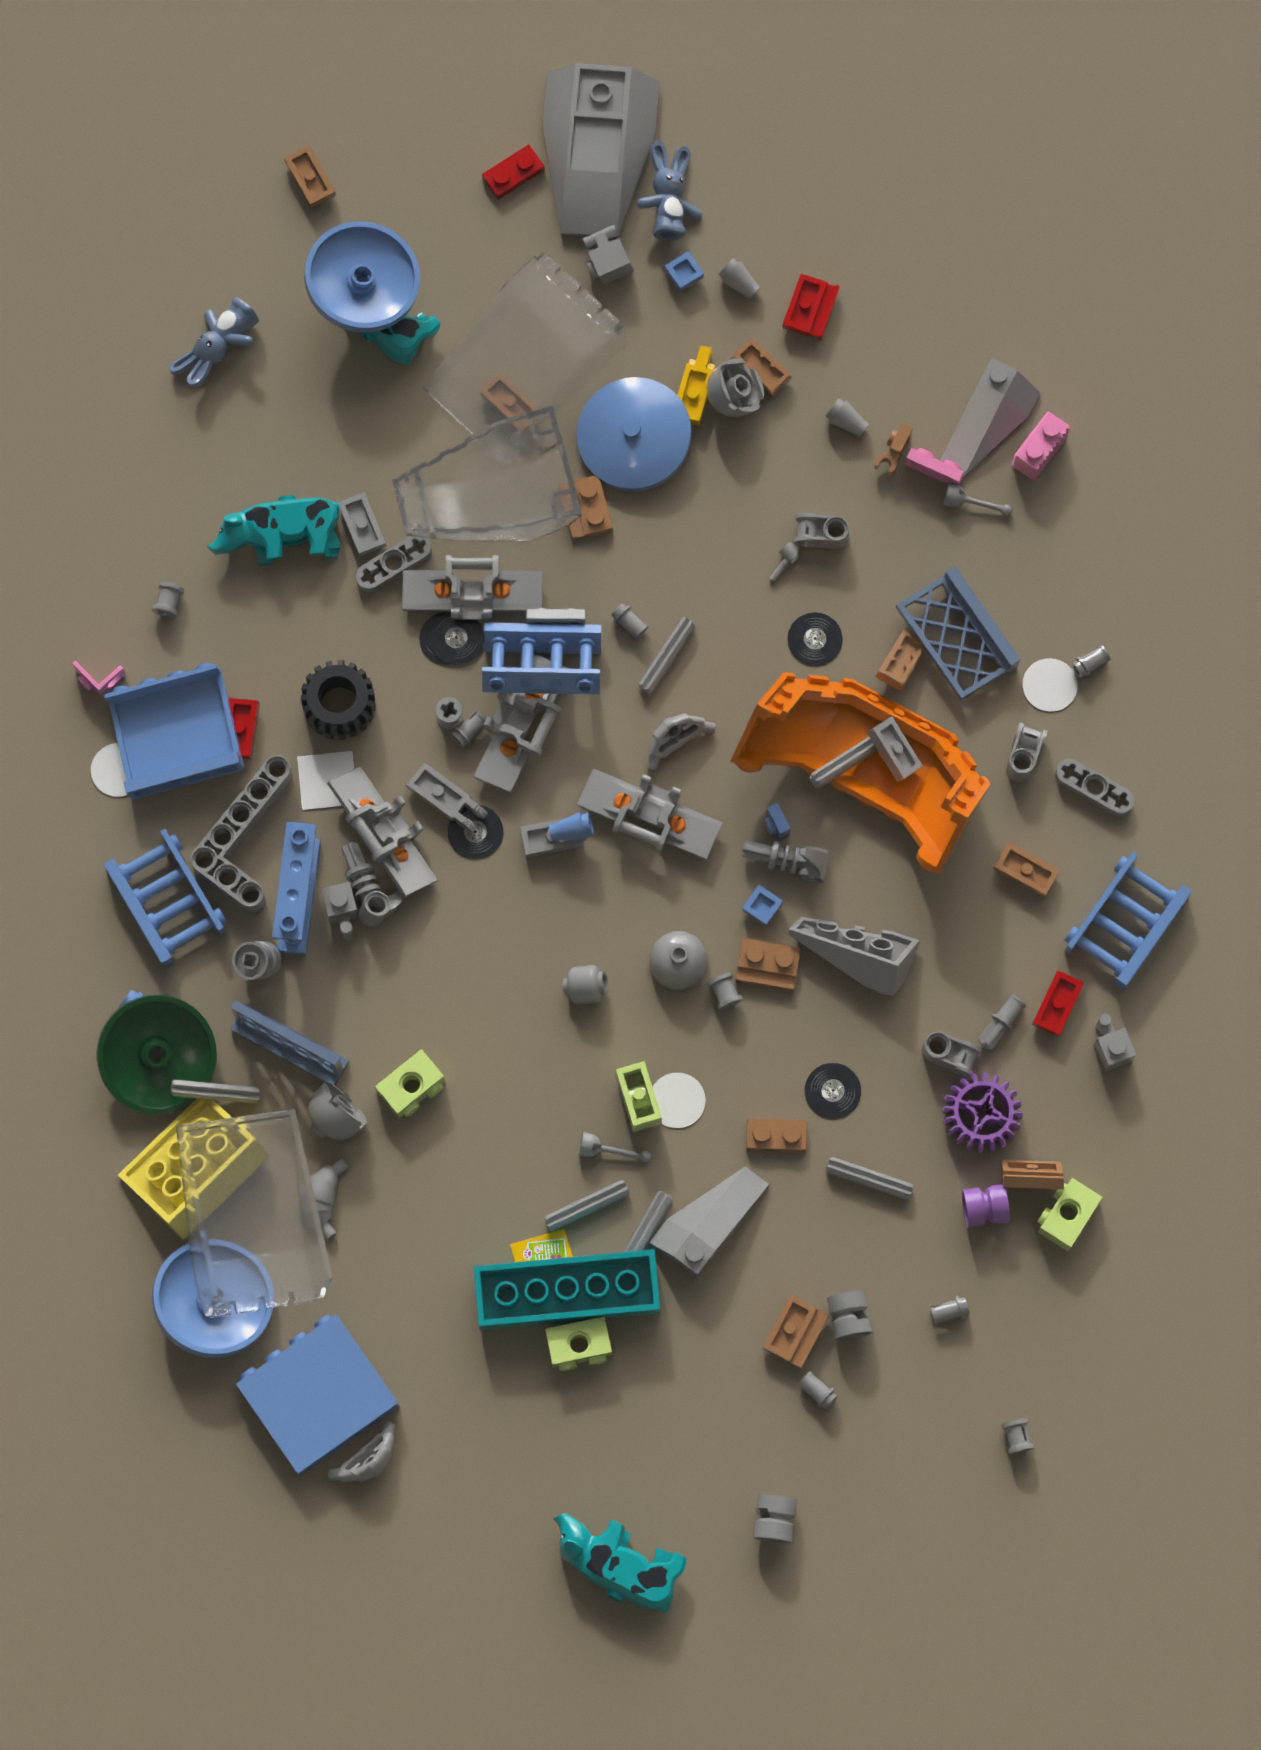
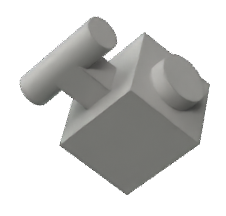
(610, 258)
(341, 907)
(1114, 1046)

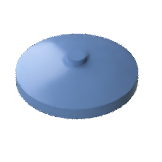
(362, 276)
(634, 434)
(184, 1322)

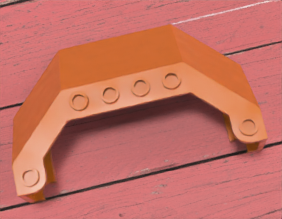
(818, 720)

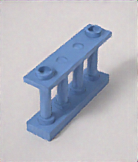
(541, 639)
(296, 888)
(151, 923)
(1139, 946)

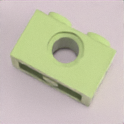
(416, 1068)
(638, 1096)
(1064, 1231)
(592, 1330)

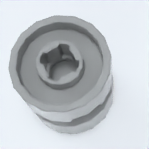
(256, 960)
(849, 1315)
(775, 1518)

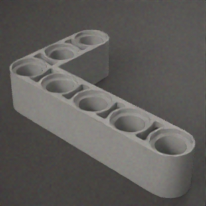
(238, 832)

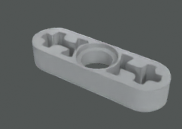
(371, 566)
(1117, 790)

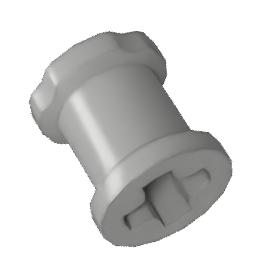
(167, 599)
(453, 720)
(724, 991)
(1018, 1436)

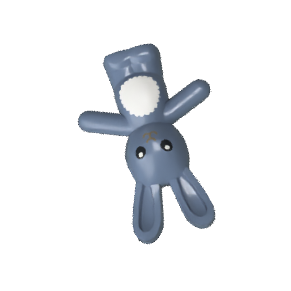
(669, 187)
(212, 345)

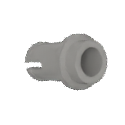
(629, 621)
(1091, 661)
(468, 729)
(950, 1310)
(818, 1390)

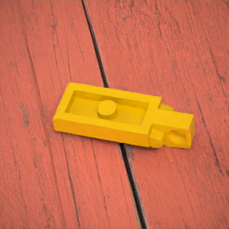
(694, 384)

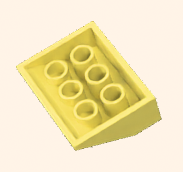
(157, 1169)

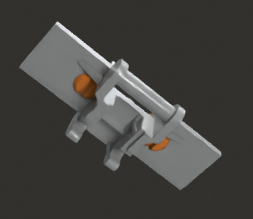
(471, 600)
(509, 727)
(653, 805)
(390, 834)

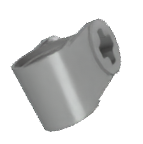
(819, 529)
(1026, 748)
(953, 1053)

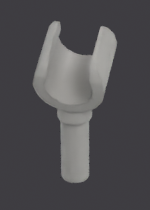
(790, 556)

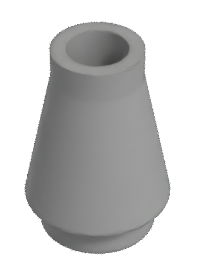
(738, 278)
(846, 418)

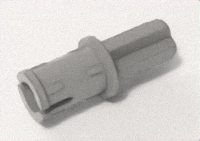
(1001, 1022)

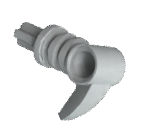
(809, 861)
(367, 890)

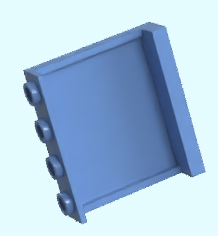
(175, 731)
(317, 1394)

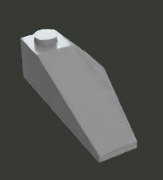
(995, 409)
(868, 958)
(703, 1226)

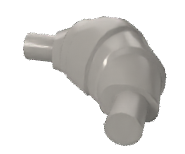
(675, 733)
(324, 1188)
(369, 1460)

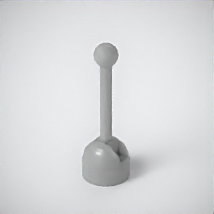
(956, 496)
(591, 1146)

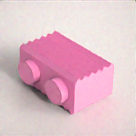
(1041, 446)

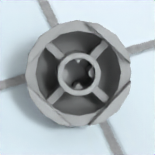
(735, 389)
(678, 961)
(333, 1114)

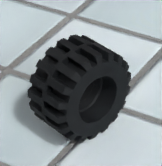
(334, 677)

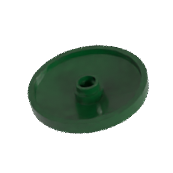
(149, 1047)

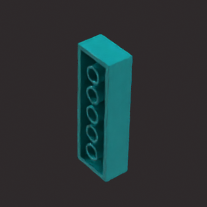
(566, 1290)

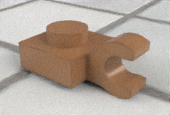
(897, 442)

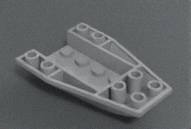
(597, 142)

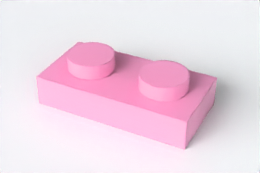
(945, 471)

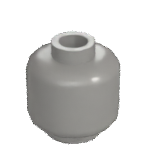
(585, 984)

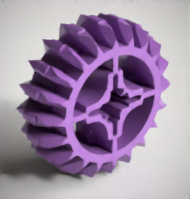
(995, 1117)

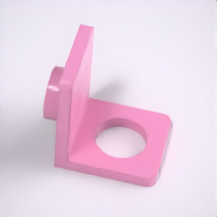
(105, 686)

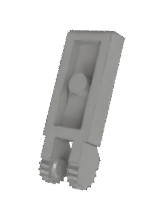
(444, 796)

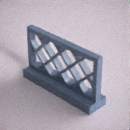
(976, 617)
(287, 1044)

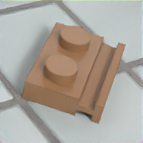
(594, 510)
(768, 964)
(1032, 1174)
(795, 1331)

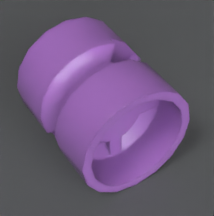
(982, 1206)

